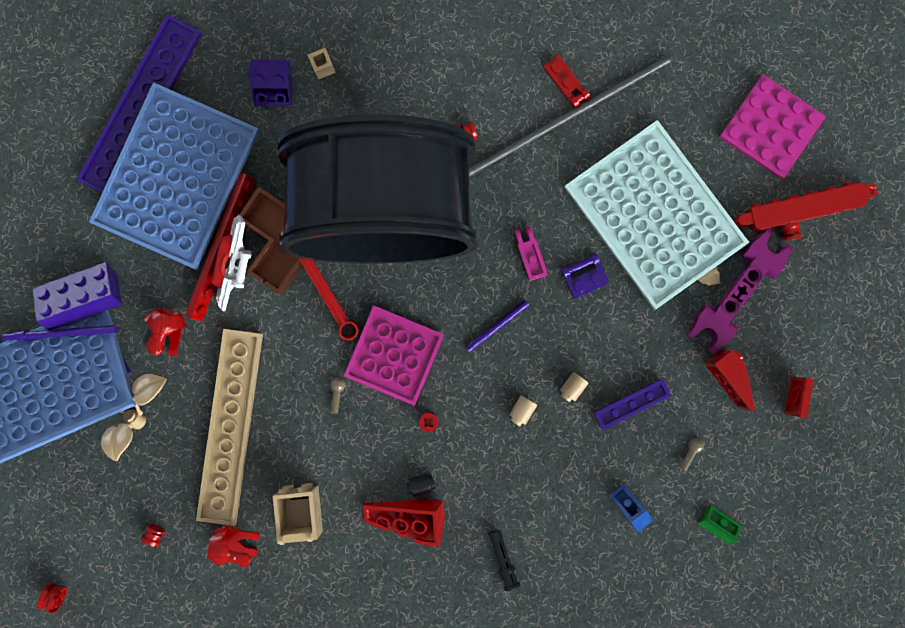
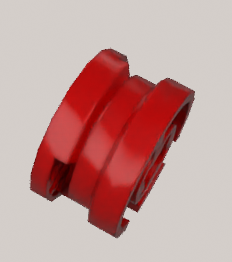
(51, 598)

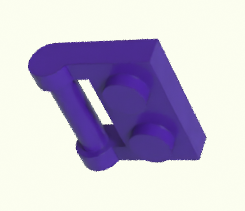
(587, 282)

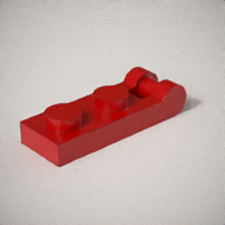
(566, 81)

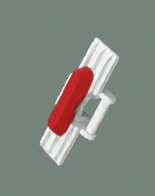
(226, 273)

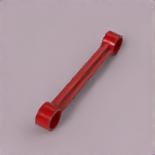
(328, 297)

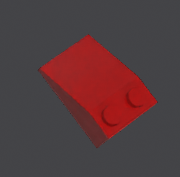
(732, 376)

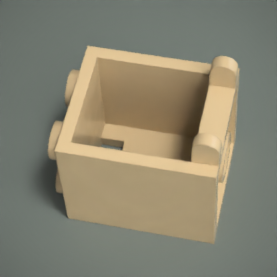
(297, 518)

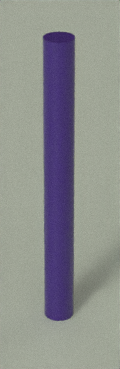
(496, 326)

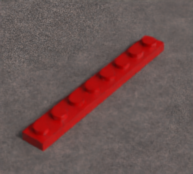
(205, 289)

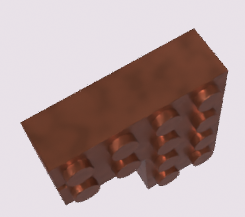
(266, 217)

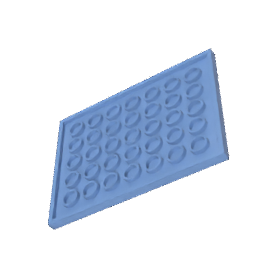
(174, 176)
(59, 386)

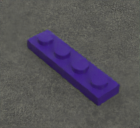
(632, 404)

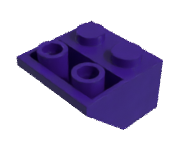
(271, 82)

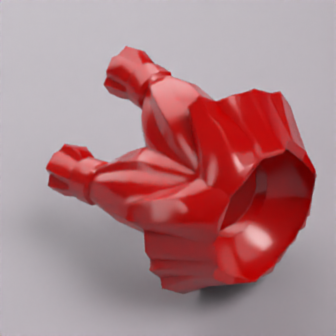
(164, 323)
(227, 547)

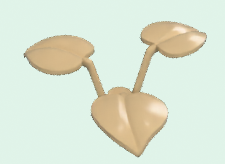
(118, 438)

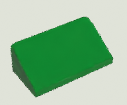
(720, 525)

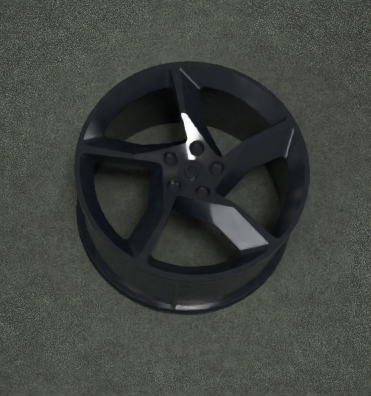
(377, 190)

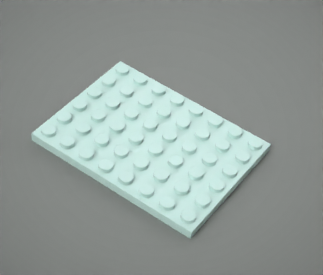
(656, 215)

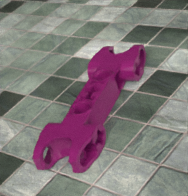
(760, 262)

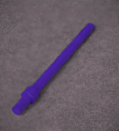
(25, 335)

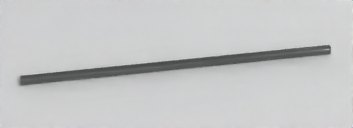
(569, 115)

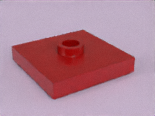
(798, 397)

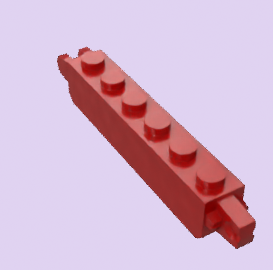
(807, 207)

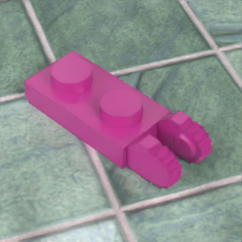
(531, 255)

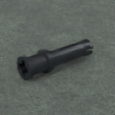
(506, 568)

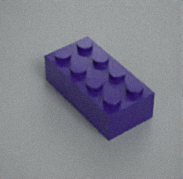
(76, 296)

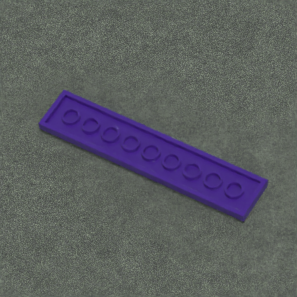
(160, 65)

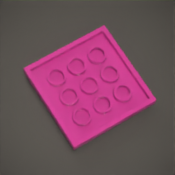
(772, 126)
(394, 355)

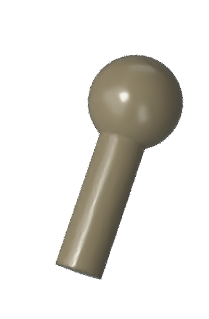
(337, 385)
(695, 446)

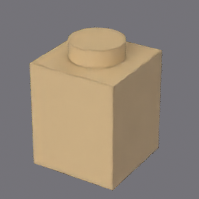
(321, 63)

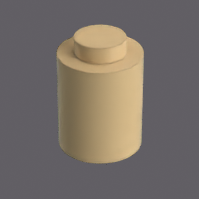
(573, 387)
(522, 411)

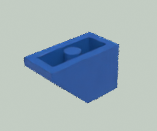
(631, 508)

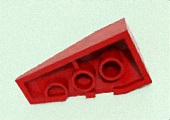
(410, 518)

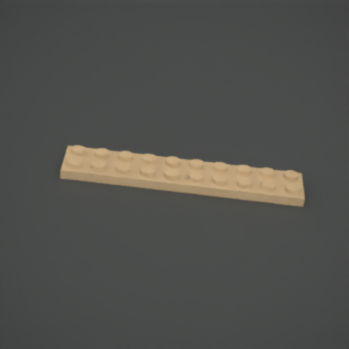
(229, 427)

